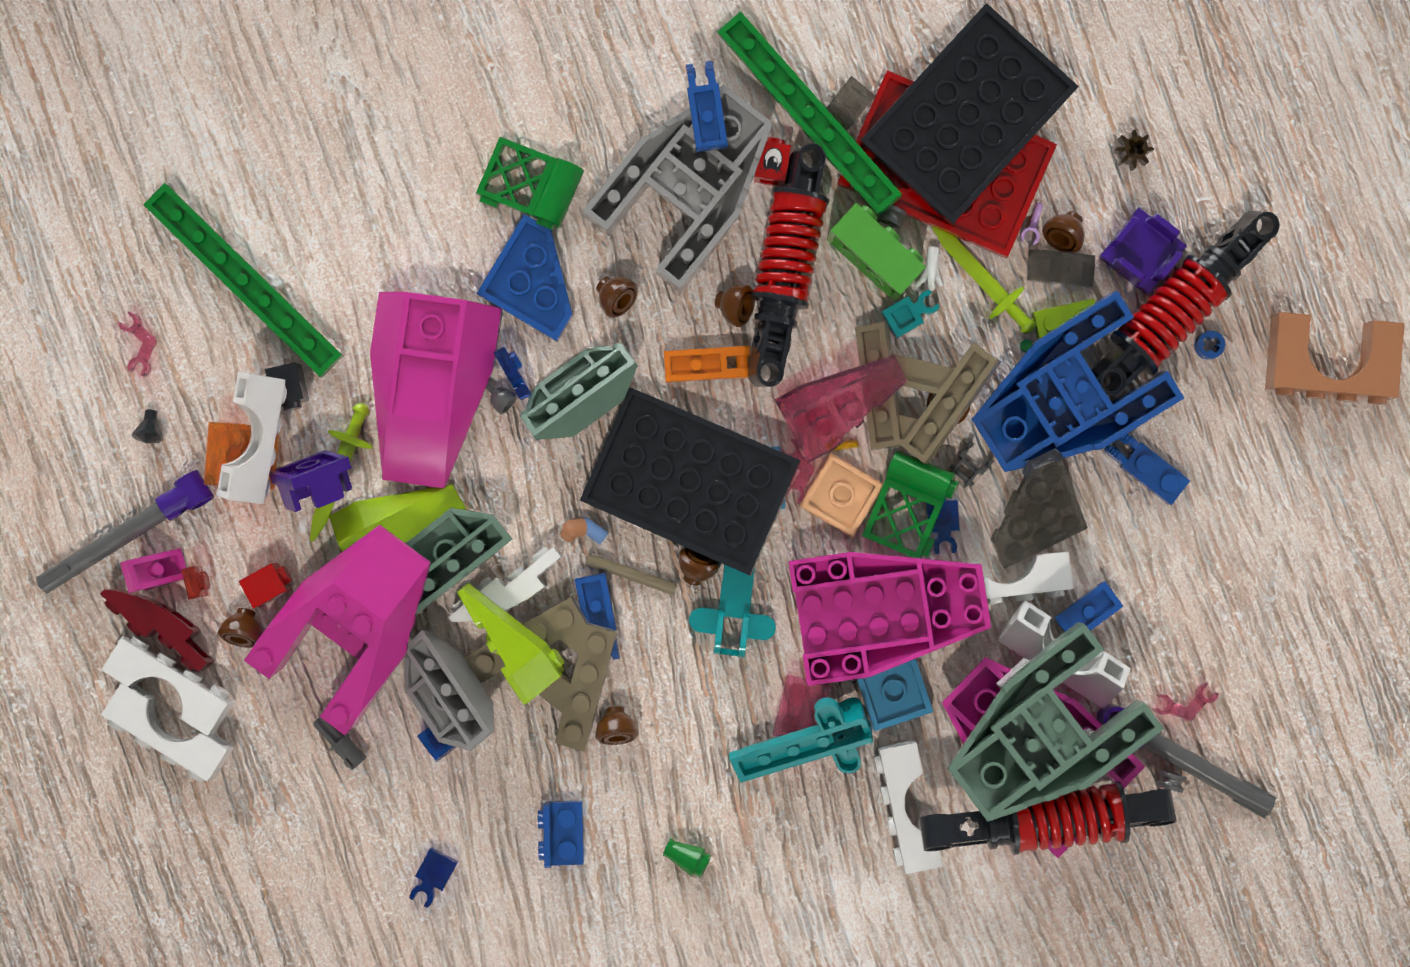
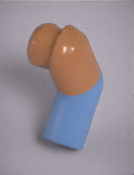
(581, 527)

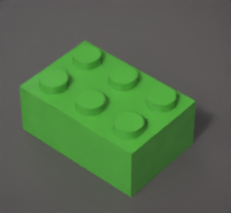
(876, 251)

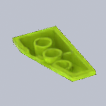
(400, 514)
(526, 657)

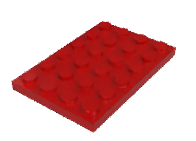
(1000, 209)

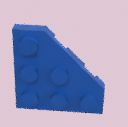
(530, 280)

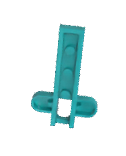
(733, 603)
(839, 733)

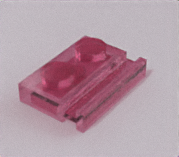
(797, 705)

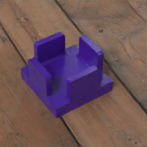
(1144, 250)
(318, 475)

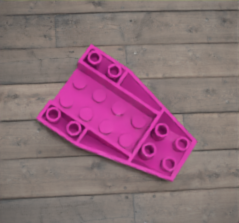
(428, 380)
(882, 611)

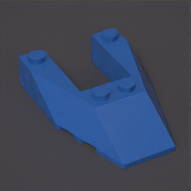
(1057, 400)

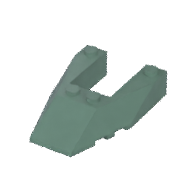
(1031, 744)

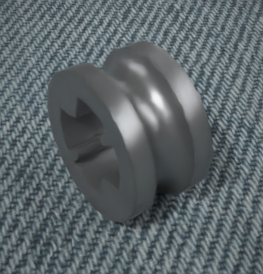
(892, 217)
(1170, 781)

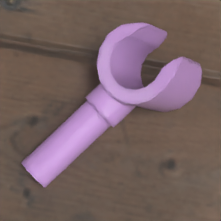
(1033, 223)

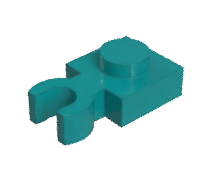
(905, 314)

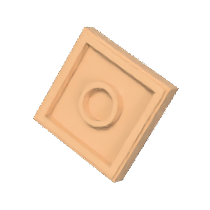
(841, 495)

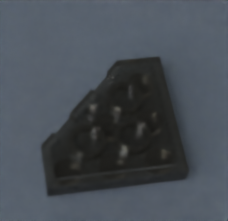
(1039, 511)

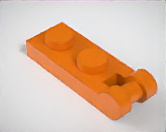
(706, 364)

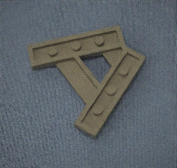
(953, 388)
(574, 698)

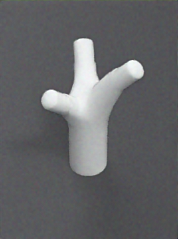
(931, 271)

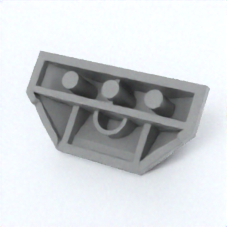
(447, 692)

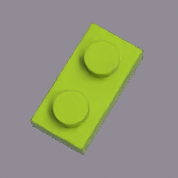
(1051, 318)

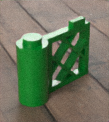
(552, 194)
(922, 482)

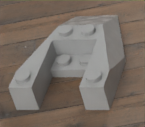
(700, 184)

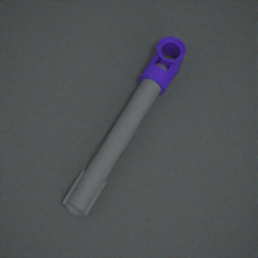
(187, 494)
(1241, 791)

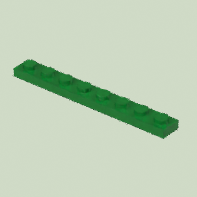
(809, 114)
(243, 280)

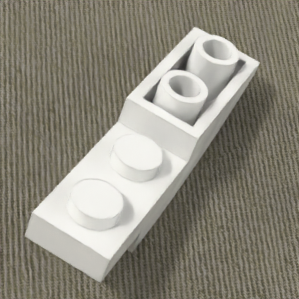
(522, 585)

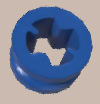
(1208, 335)

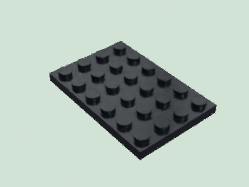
(968, 114)
(690, 481)

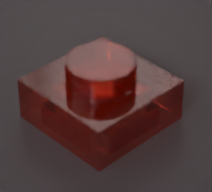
(196, 582)

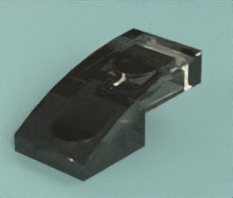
(850, 103)
(1061, 268)

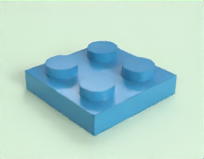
(895, 695)

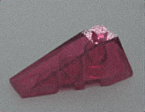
(831, 406)

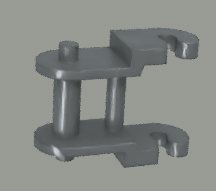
(968, 480)

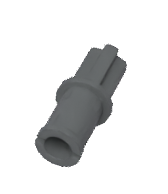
(340, 743)

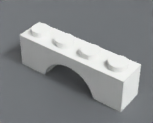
(248, 475)
(1045, 574)
(1030, 632)
(202, 705)
(134, 711)
(900, 767)

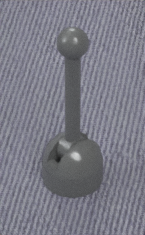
(501, 398)

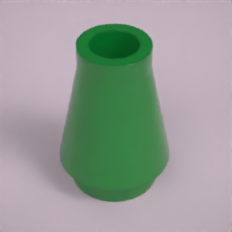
(687, 857)

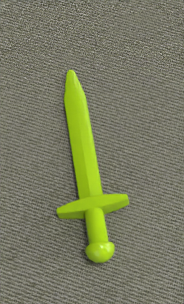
(987, 282)
(347, 447)

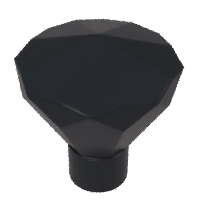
(148, 429)

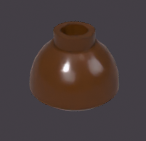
(1065, 232)
(616, 295)
(736, 304)
(696, 566)
(240, 629)
(616, 727)

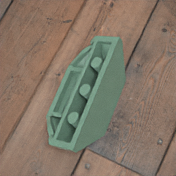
(579, 392)
(456, 547)

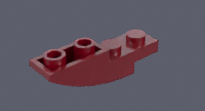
(151, 616)

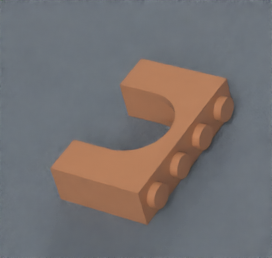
(1292, 370)

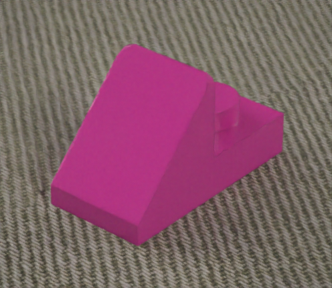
(153, 570)

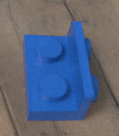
(562, 833)

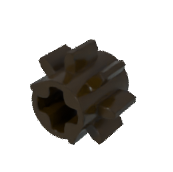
(1137, 141)

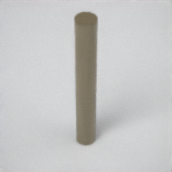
(631, 574)

